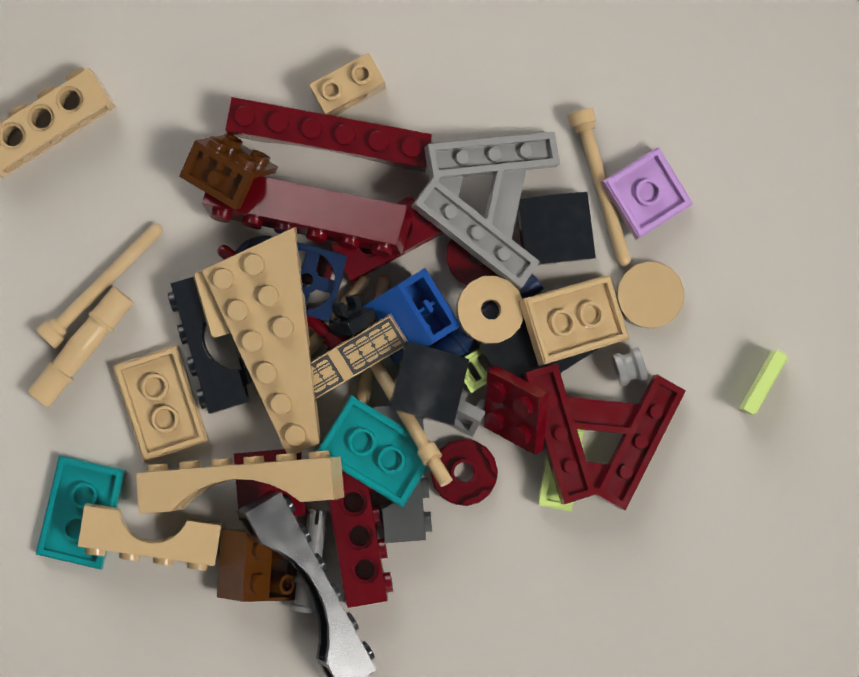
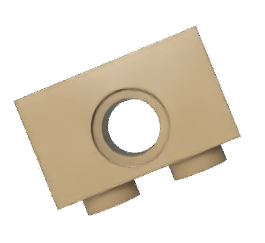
(348, 85)

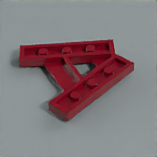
(639, 423)

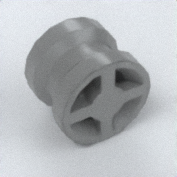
(629, 366)

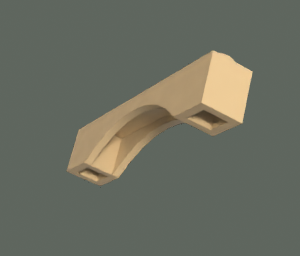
(304, 479)

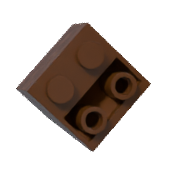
(252, 570)

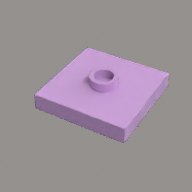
(647, 193)

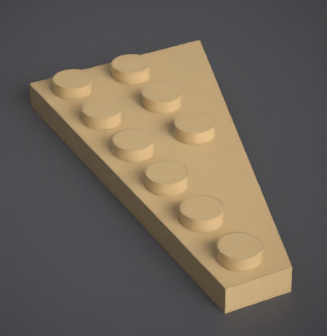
(268, 320)

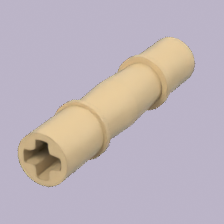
(80, 347)

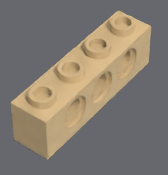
(64, 123)

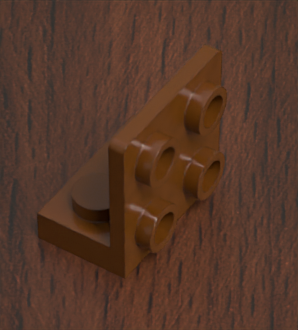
(225, 168)

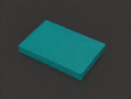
(375, 451)
(72, 487)

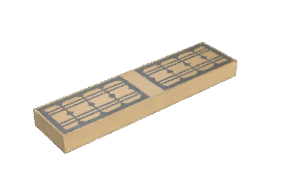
(356, 354)

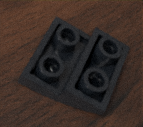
(557, 228)
(429, 383)

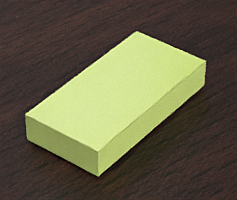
(763, 382)

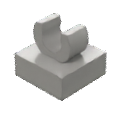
(468, 415)

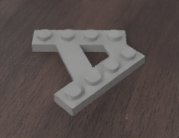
(487, 236)

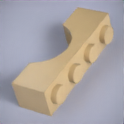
(106, 531)

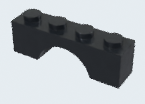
(220, 386)

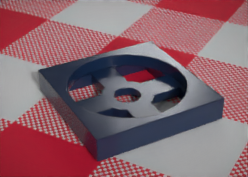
(310, 264)

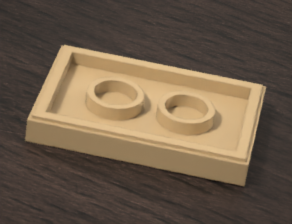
(573, 320)
(160, 403)

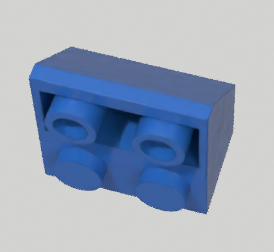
(417, 310)

